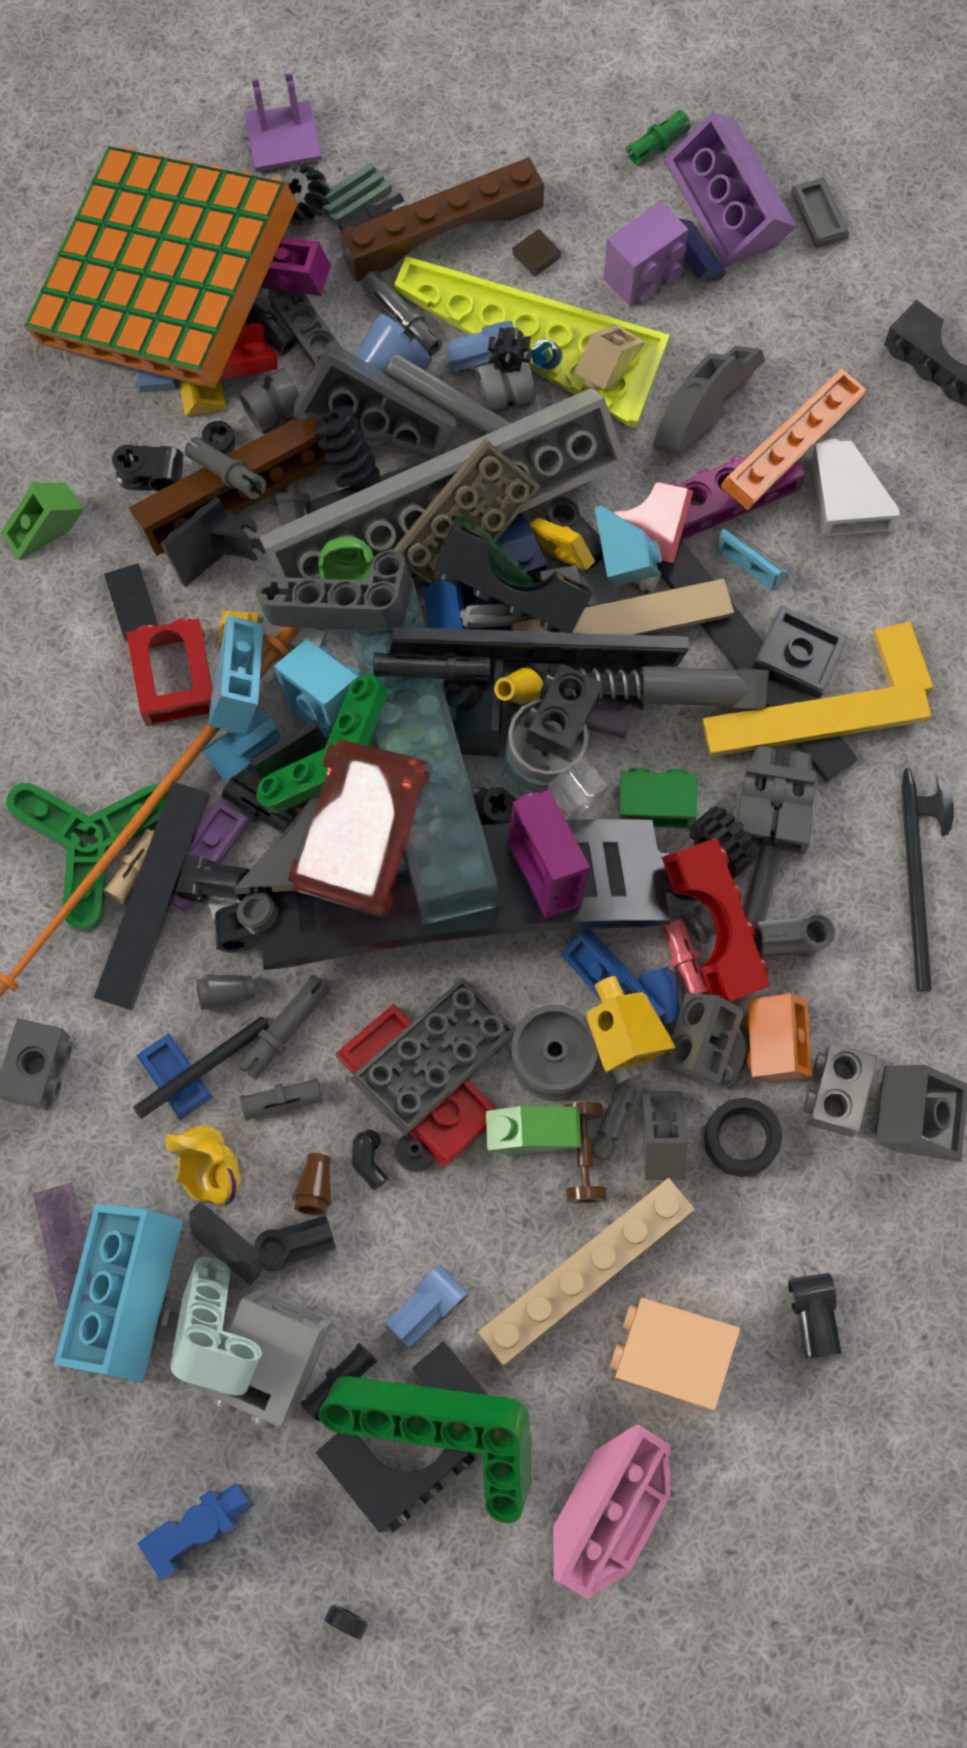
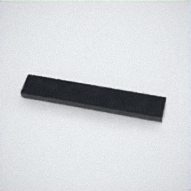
(152, 896)

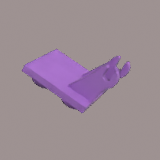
(283, 133)

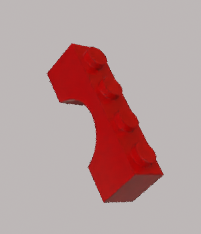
(734, 964)

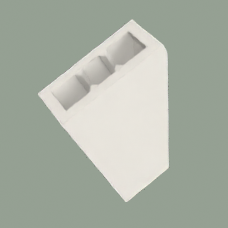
(849, 492)

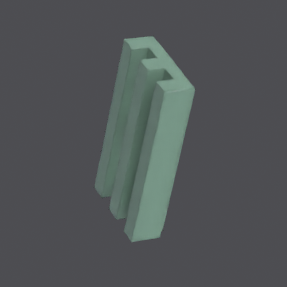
(353, 188)

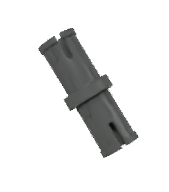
(281, 1099)

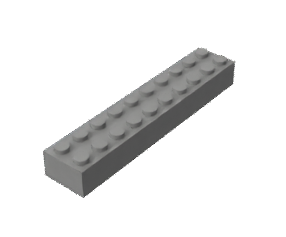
(553, 446)

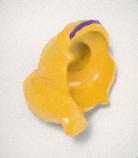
(205, 1165)

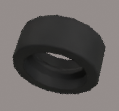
(759, 1112)

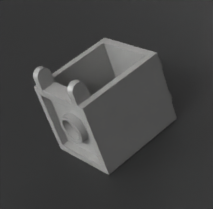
(290, 1348)

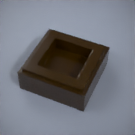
(536, 252)

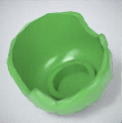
(345, 559)

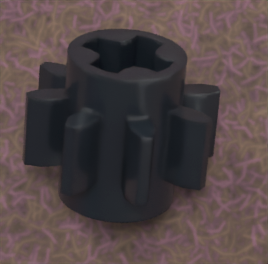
(509, 349)

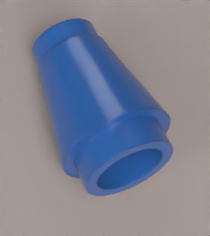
(663, 990)

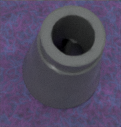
(224, 991)

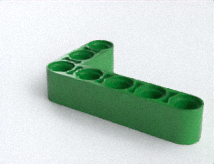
(445, 1420)

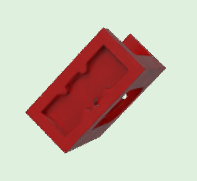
(175, 705)

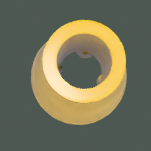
(519, 687)

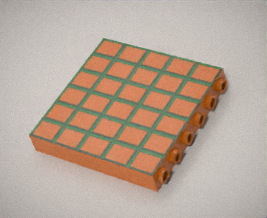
(162, 265)

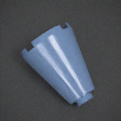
(386, 340)

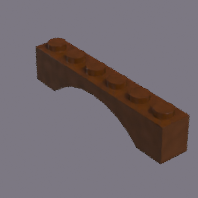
(493, 196)

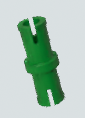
(658, 137)

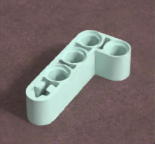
(201, 1349)

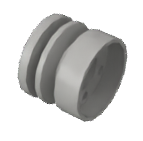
(525, 759)

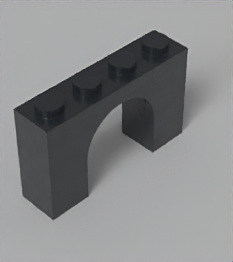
(387, 1493)

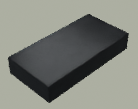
(130, 598)

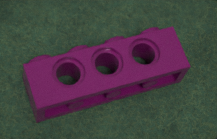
(298, 267)
(720, 505)

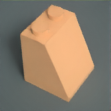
(675, 1354)

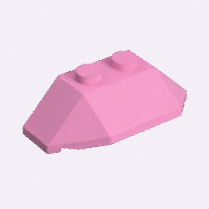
(611, 1511)

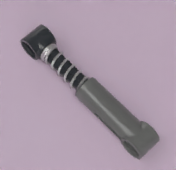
(677, 685)

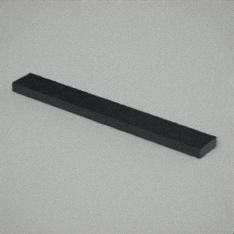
(541, 646)
(741, 646)

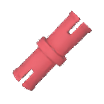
(685, 957)

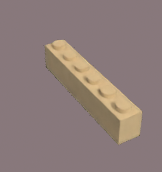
(585, 1272)

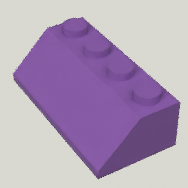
(729, 190)

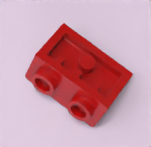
(250, 353)

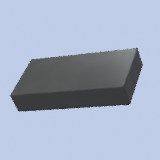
(819, 212)

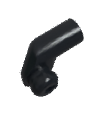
(363, 1158)

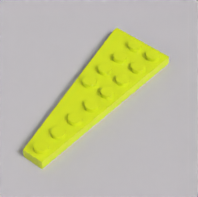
(477, 303)

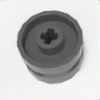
(547, 1075)

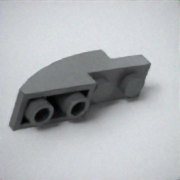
(700, 397)

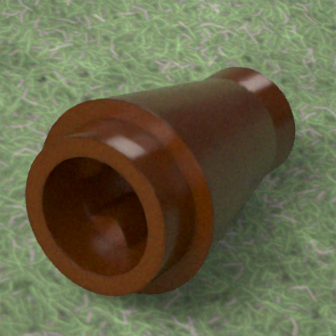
(314, 1188)

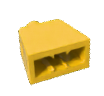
(626, 1028)

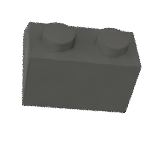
(922, 1112)

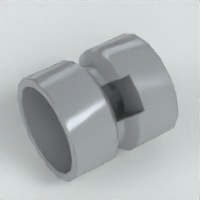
(500, 387)

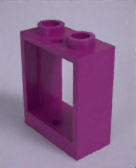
(547, 853)

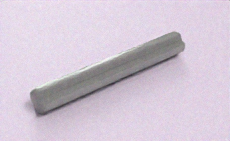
(444, 395)

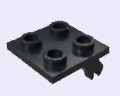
(207, 538)

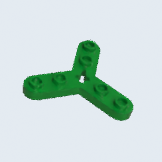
(306, 777)
(58, 821)

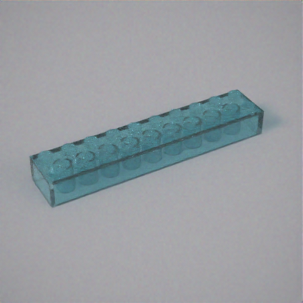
(446, 839)

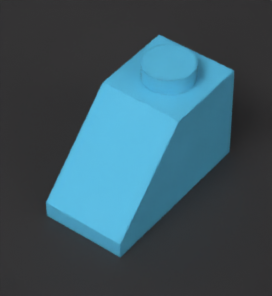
(626, 549)

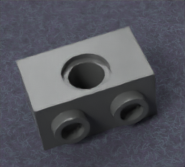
(27, 1043)

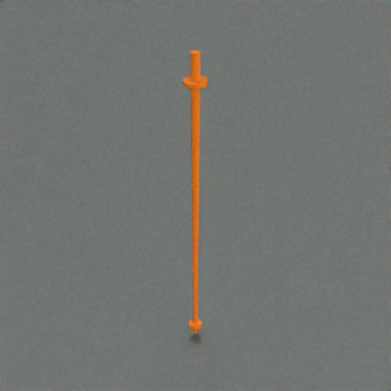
(274, 650)

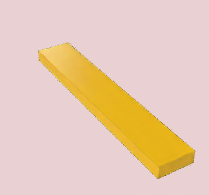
(816, 719)

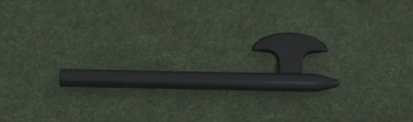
(913, 807)

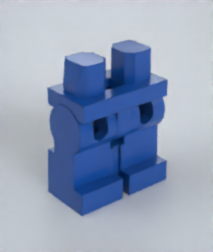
(199, 1525)

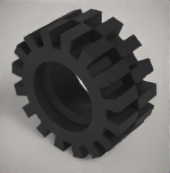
(731, 837)

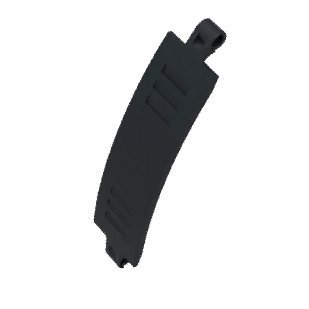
(621, 891)

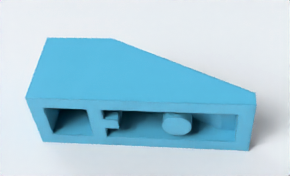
(237, 676)

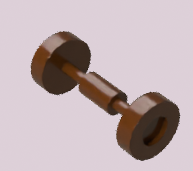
(586, 1193)

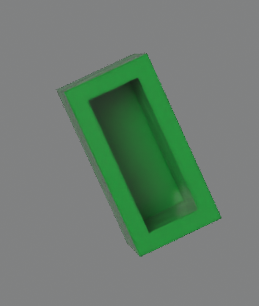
(659, 797)

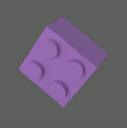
(645, 254)

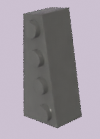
(378, 401)

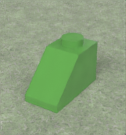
(41, 517)
(532, 1129)

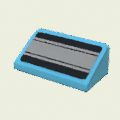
(751, 559)

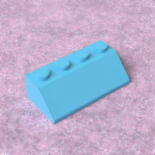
(130, 1270)

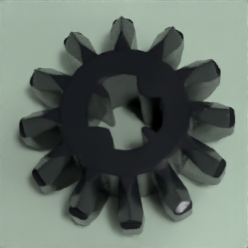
(309, 190)

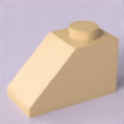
(608, 356)

